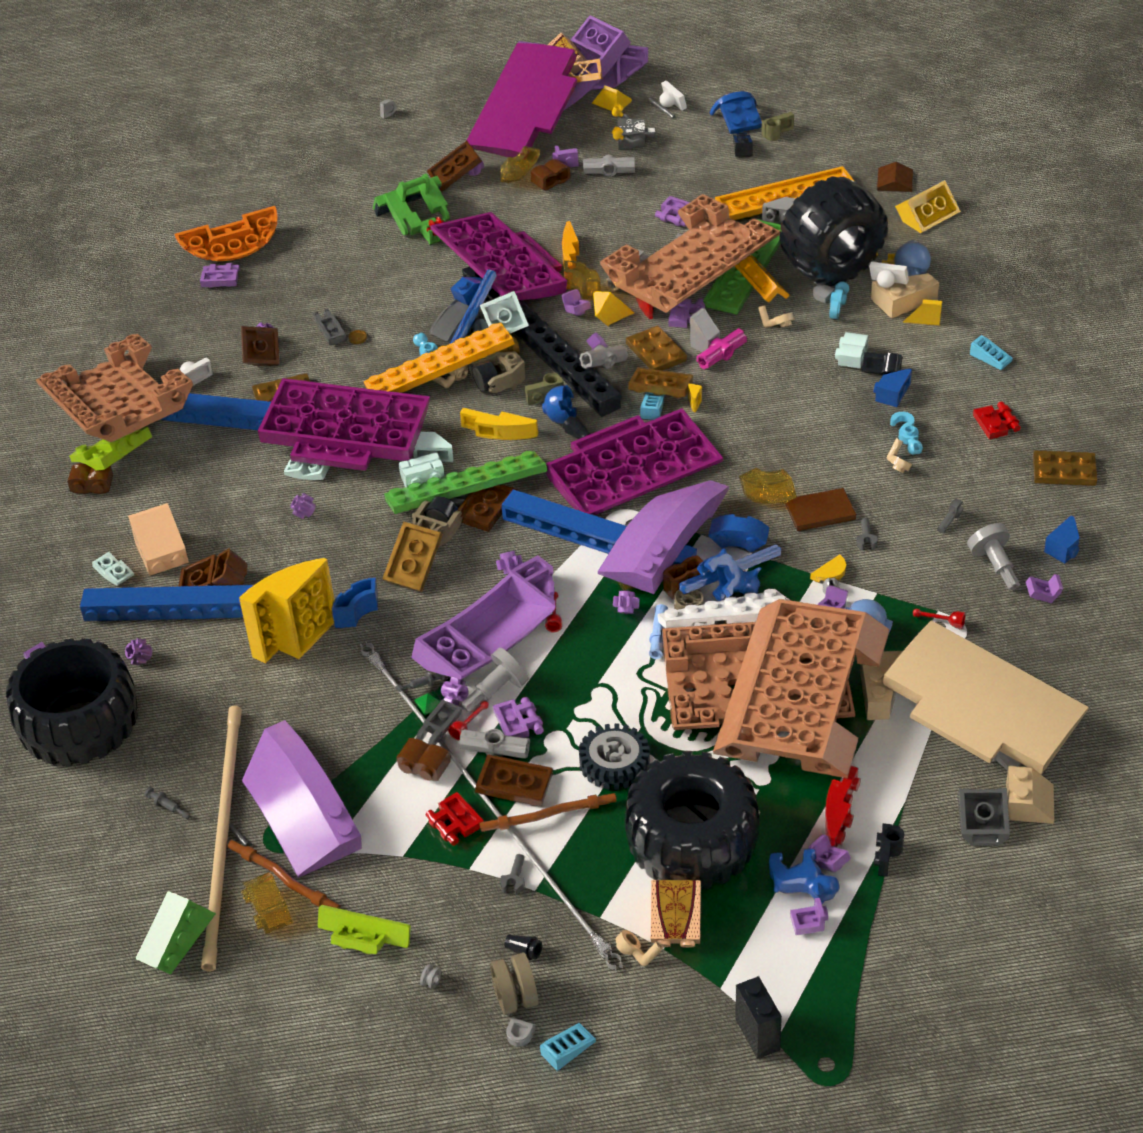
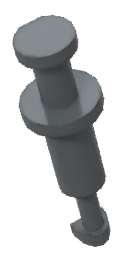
(427, 679)
(160, 799)

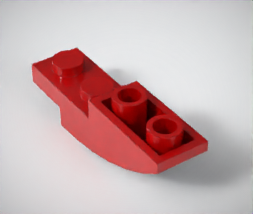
(838, 807)

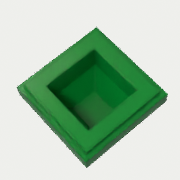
(428, 702)

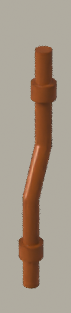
(591, 802)
(250, 854)

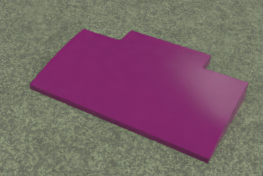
(525, 99)
(515, 257)
(343, 423)
(630, 461)

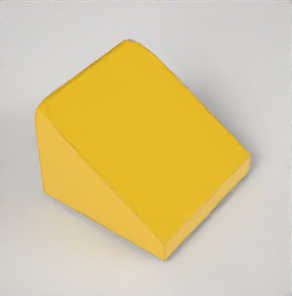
(694, 396)

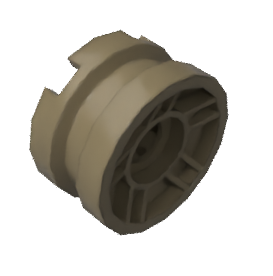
(693, 598)

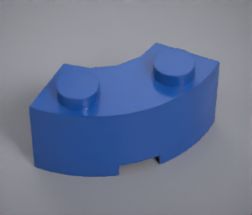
(739, 532)
(355, 603)

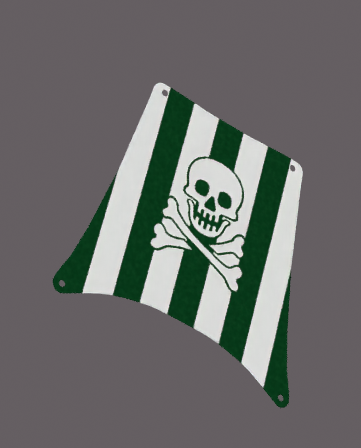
(603, 675)

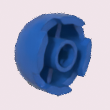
(559, 404)

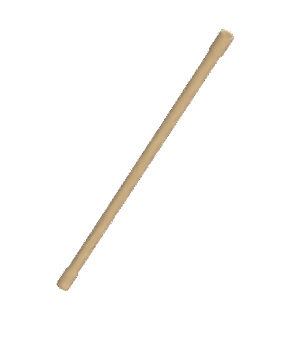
(210, 950)

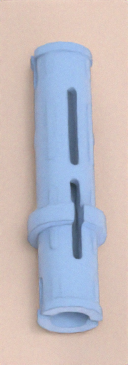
(656, 636)

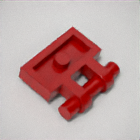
(991, 422)
(459, 813)

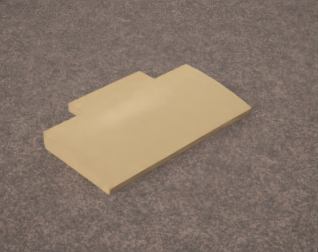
(982, 699)

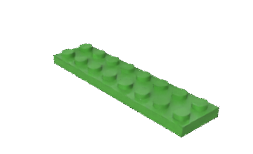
(732, 288)
(465, 482)

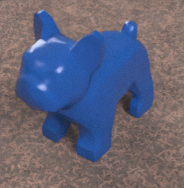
(730, 575)
(802, 877)

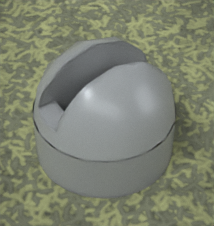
(833, 582)

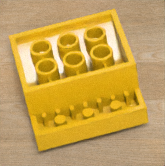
(288, 610)

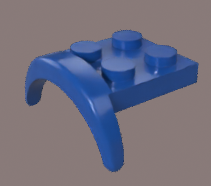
(738, 111)

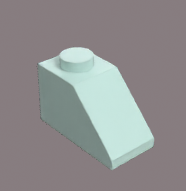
(431, 443)

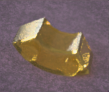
(518, 167)
(581, 278)
(768, 486)
(267, 903)

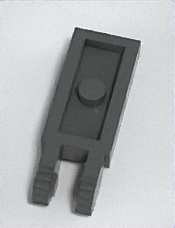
(330, 327)
(439, 721)

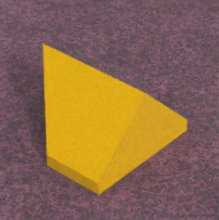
(609, 97)
(610, 308)
(927, 313)

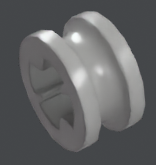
(430, 976)

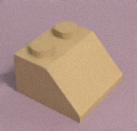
(1029, 796)

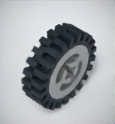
(611, 746)

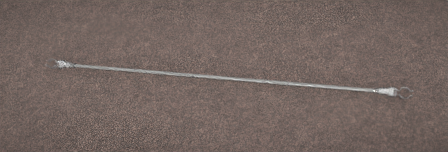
(603, 948)

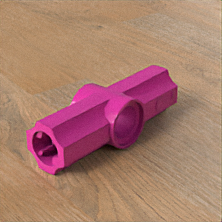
(721, 348)

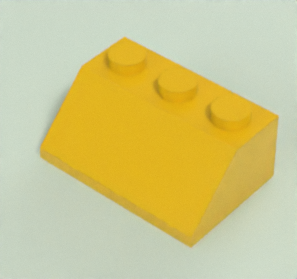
(928, 207)

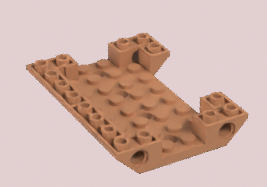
(691, 260)
(117, 393)
(710, 662)
(775, 672)

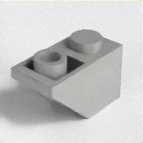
(776, 210)
(702, 330)

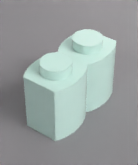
(852, 350)

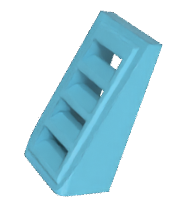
(983, 350)
(652, 406)
(559, 1060)

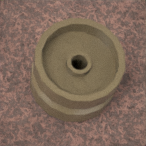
(517, 982)

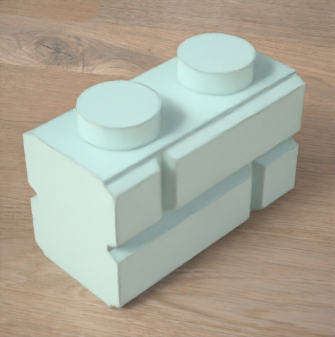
(421, 469)

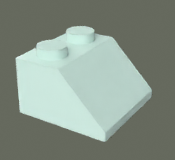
(505, 310)

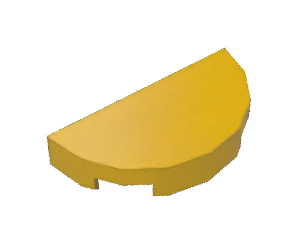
(833, 569)

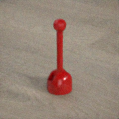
(956, 619)
(553, 622)
(456, 727)

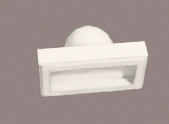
(672, 96)
(888, 274)
(197, 371)

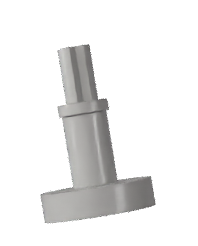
(990, 542)
(507, 670)

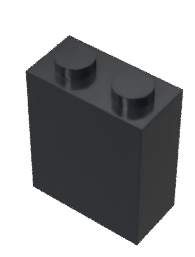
(758, 1017)

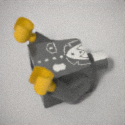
(630, 131)

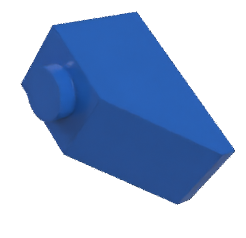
(465, 289)
(893, 387)
(1063, 541)

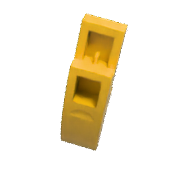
(501, 427)

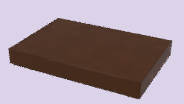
(455, 165)
(484, 507)
(820, 509)
(514, 780)

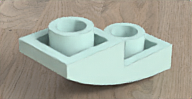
(306, 470)
(112, 569)

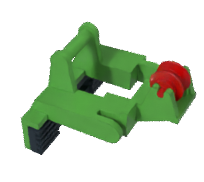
(410, 191)

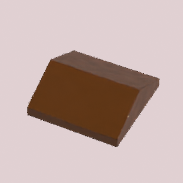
(895, 178)
(260, 346)
(198, 573)

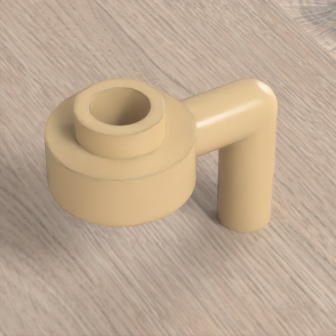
(782, 320)
(457, 374)
(899, 464)
(629, 944)

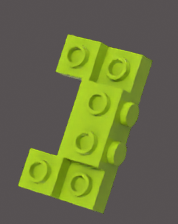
(106, 453)

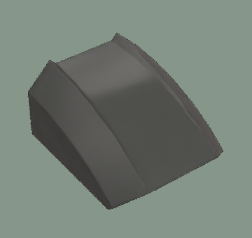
(449, 321)
(983, 816)

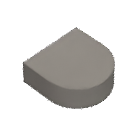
(387, 108)
(822, 293)
(519, 1032)

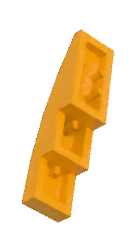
(570, 243)

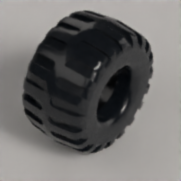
(833, 231)
(66, 675)
(699, 850)

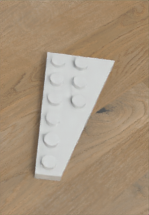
(731, 609)

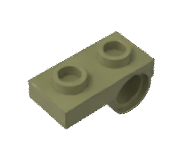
(776, 125)
(537, 392)

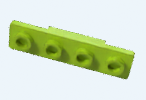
(362, 931)

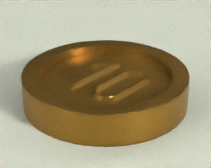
(357, 337)

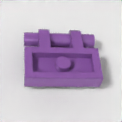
(671, 206)
(219, 275)
(681, 315)
(511, 720)

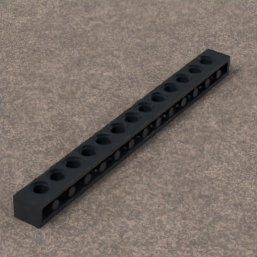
(562, 359)

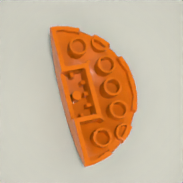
(233, 239)

